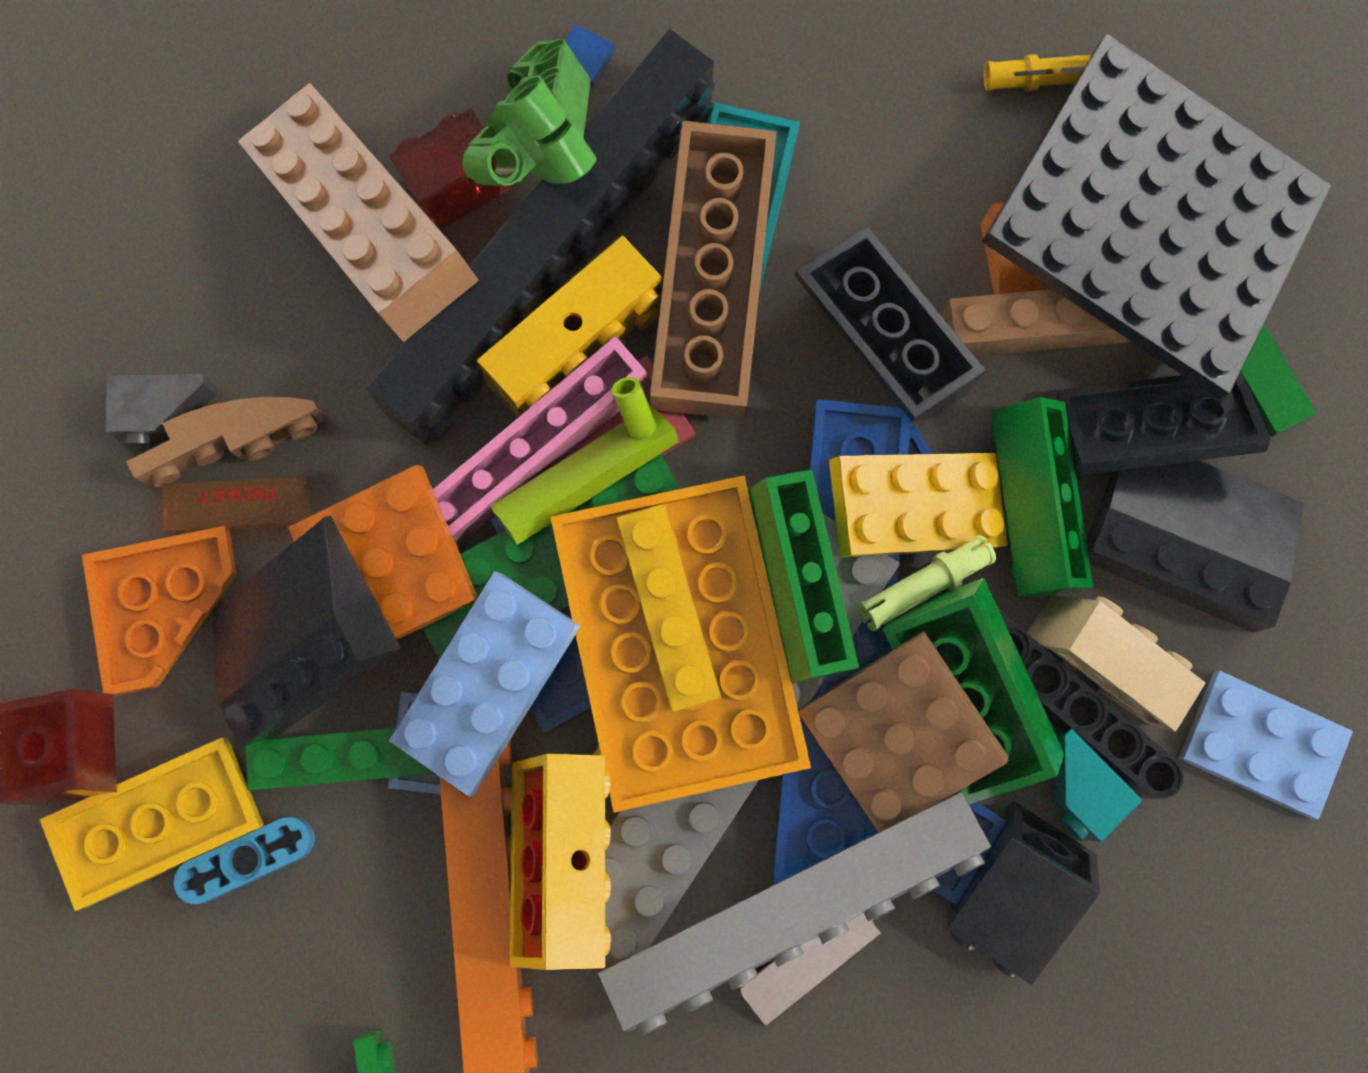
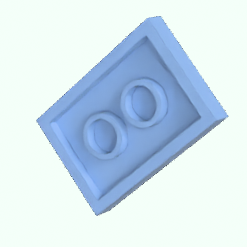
(1266, 745)

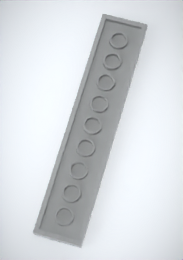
(665, 844)

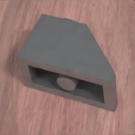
(143, 402)

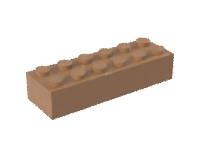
(358, 212)
(713, 270)

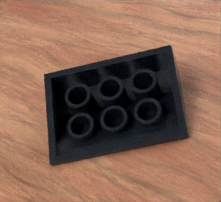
(1199, 539)
(296, 635)

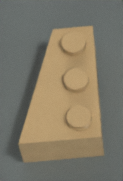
(1118, 658)

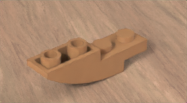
(243, 425)

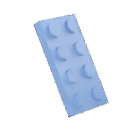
(484, 683)

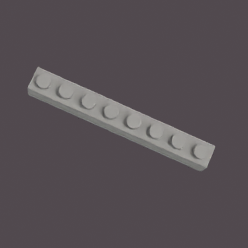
(793, 913)

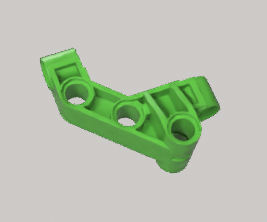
(538, 123)

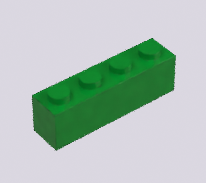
(1041, 498)
(802, 576)

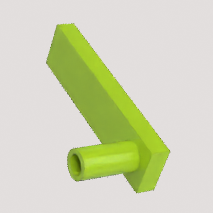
(590, 469)

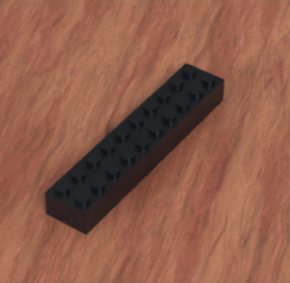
(547, 238)

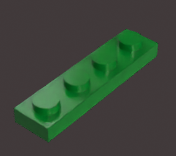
(328, 760)

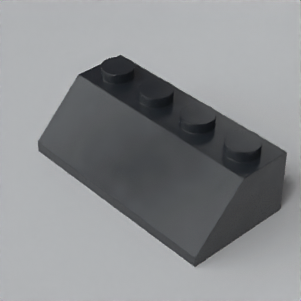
(891, 325)

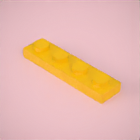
(668, 608)

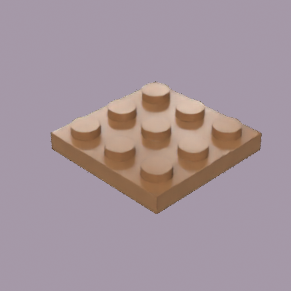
(903, 733)

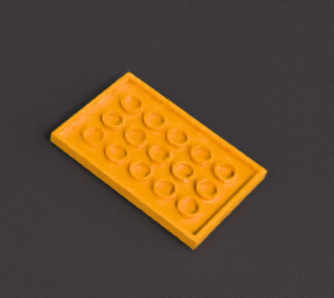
(711, 745)

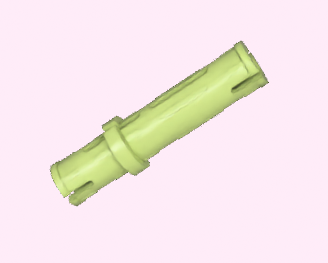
(943, 573)

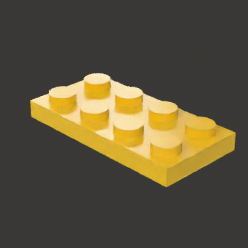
(916, 503)
(151, 823)

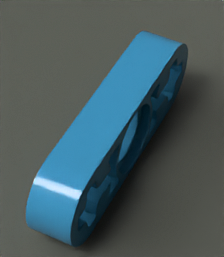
(206, 862)

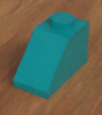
(1089, 791)

